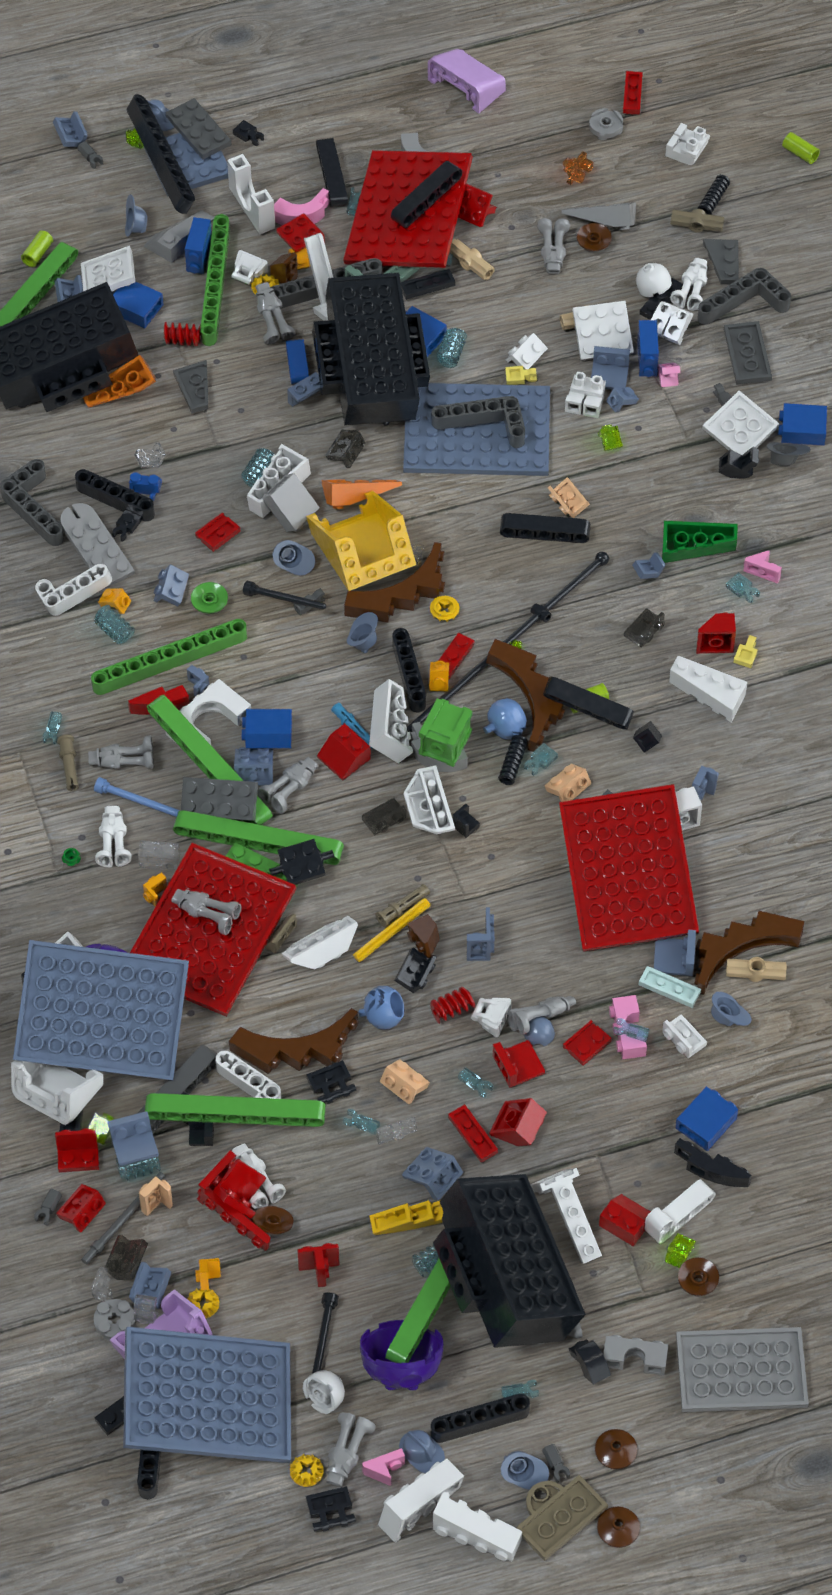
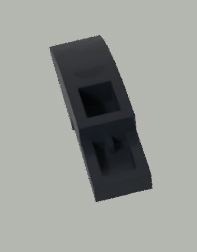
(717, 1170)

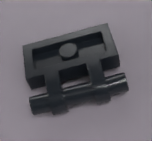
(329, 1077)
(327, 1503)

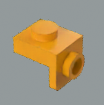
(302, 258)
(115, 598)
(439, 676)
(153, 887)
(207, 1269)

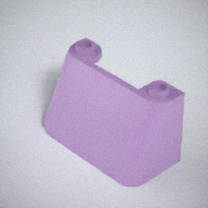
(468, 75)
(177, 1316)

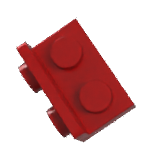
(81, 1207)

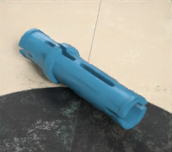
(348, 719)

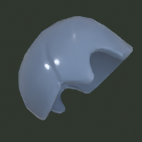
(540, 1031)

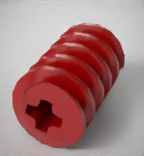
(182, 334)
(451, 1003)

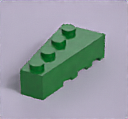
(697, 539)

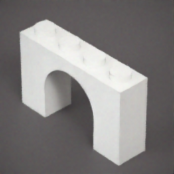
(257, 206)
(216, 698)

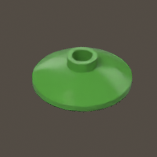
(209, 592)

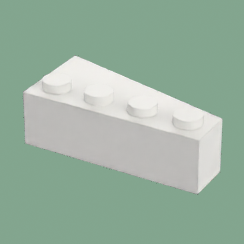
(281, 464)
(709, 686)
(389, 722)
(418, 1498)
(475, 1528)

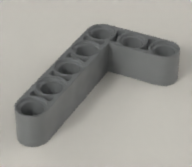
(756, 282)
(482, 412)
(15, 494)

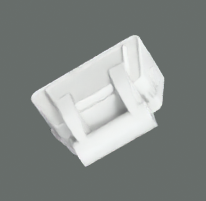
(249, 266)
(495, 1014)

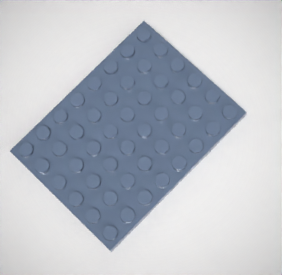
(481, 446)
(100, 1010)
(207, 1395)

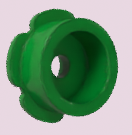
(71, 852)

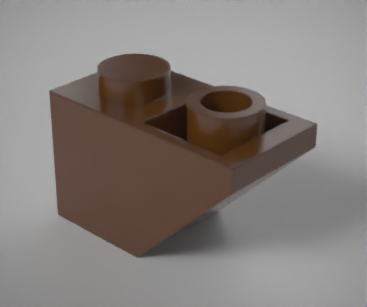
(285, 268)
(424, 934)

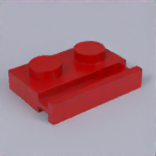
(217, 532)
(587, 1042)

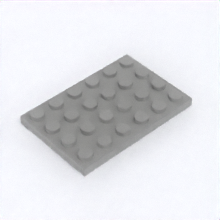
(741, 1369)

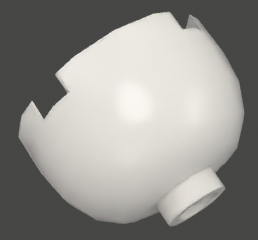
(653, 279)
(324, 1390)

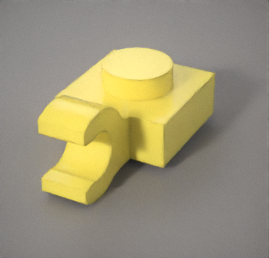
(516, 375)
(746, 653)

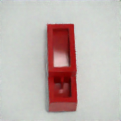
(177, 696)

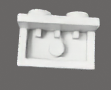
(527, 352)
(683, 1036)

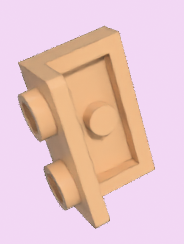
(569, 497)
(569, 783)
(403, 1081)
(153, 1194)

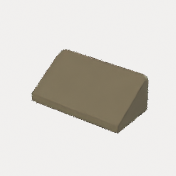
(281, 933)

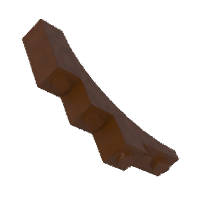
(404, 595)
(521, 669)
(765, 930)
(297, 1052)

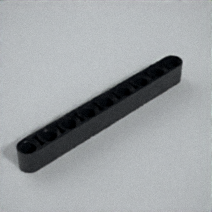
(160, 154)

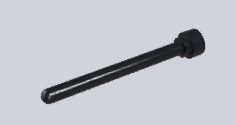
(251, 588)
(329, 1303)

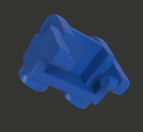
(145, 484)

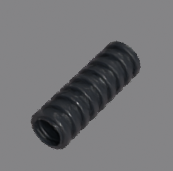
(714, 194)
(513, 760)

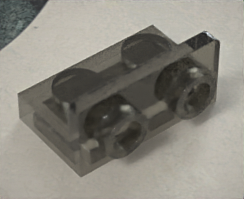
(346, 447)
(645, 627)
(384, 816)
(125, 1257)

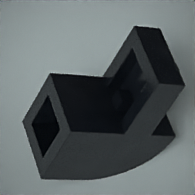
(737, 465)
(591, 1360)

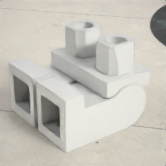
(687, 144)
(671, 322)
(586, 393)

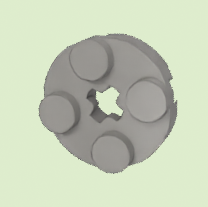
(606, 131)
(110, 1308)

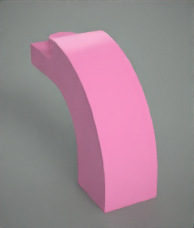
(313, 210)

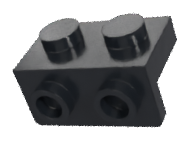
(415, 970)

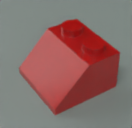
(717, 634)
(344, 752)
(518, 1122)
(624, 1219)

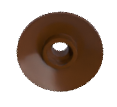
(594, 237)
(273, 1219)
(701, 1269)
(613, 1457)
(615, 1535)

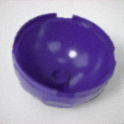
(400, 1375)

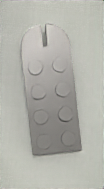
(94, 541)

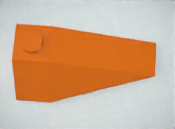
(126, 380)
(347, 493)

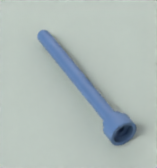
(102, 786)

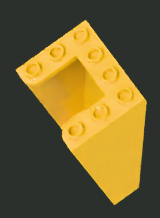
(365, 544)

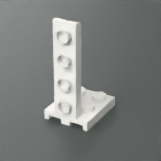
(321, 270)
(571, 1211)

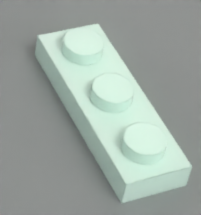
(669, 987)

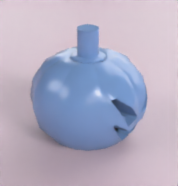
(506, 719)
(383, 1007)

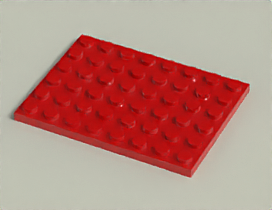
(389, 181)
(628, 867)
(216, 961)

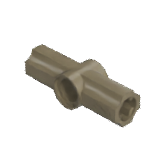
(697, 220)

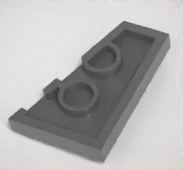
(724, 258)
(194, 385)

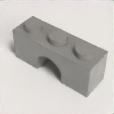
(652, 1353)

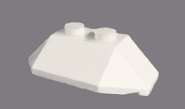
(428, 802)
(322, 944)

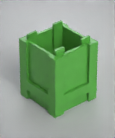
(445, 732)

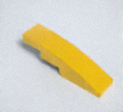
(406, 1217)

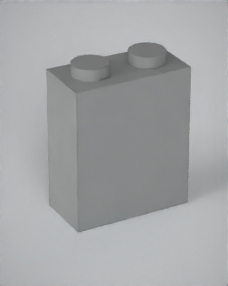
(290, 502)

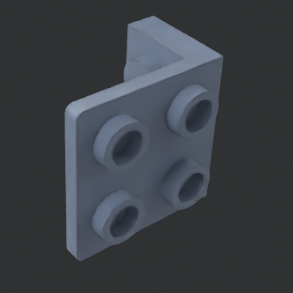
(611, 365)
(254, 765)
(481, 945)
(675, 955)
(133, 1138)
(435, 1171)

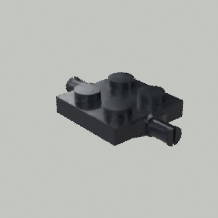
(301, 862)

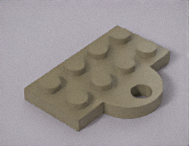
(559, 1514)

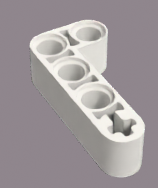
(96, 577)
(230, 1065)
(665, 1222)

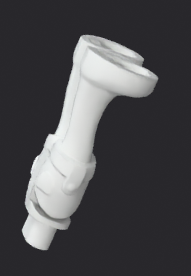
(696, 277)
(112, 827)
(274, 1192)

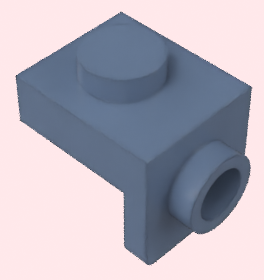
(621, 396)
(649, 568)
(198, 678)

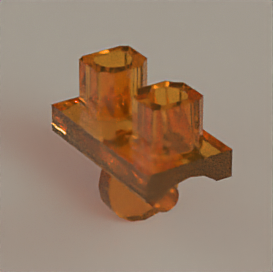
(575, 166)

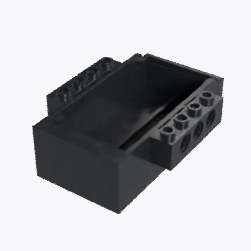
(64, 350)
(371, 350)
(506, 1261)

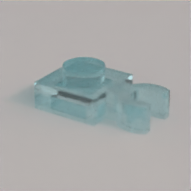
(742, 586)
(542, 758)

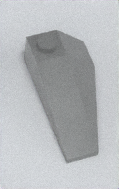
(614, 215)
(172, 240)

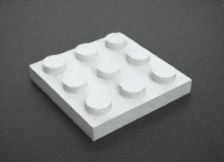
(114, 268)
(602, 326)
(740, 424)

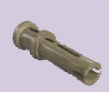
(68, 754)
(396, 911)

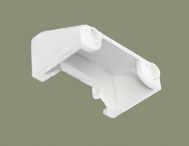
(54, 1089)

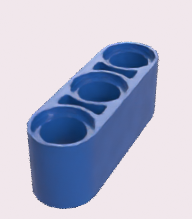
(297, 360)

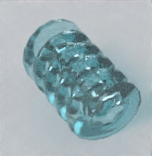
(451, 347)
(256, 465)
(113, 625)
(139, 1166)
(425, 1260)

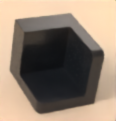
(647, 736)
(464, 822)
(201, 1133)

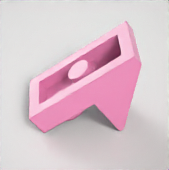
(668, 374)
(759, 566)
(379, 1466)

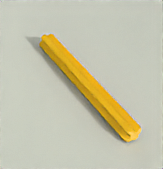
(391, 930)

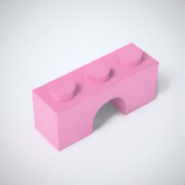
(627, 1009)

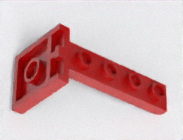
(227, 1213)

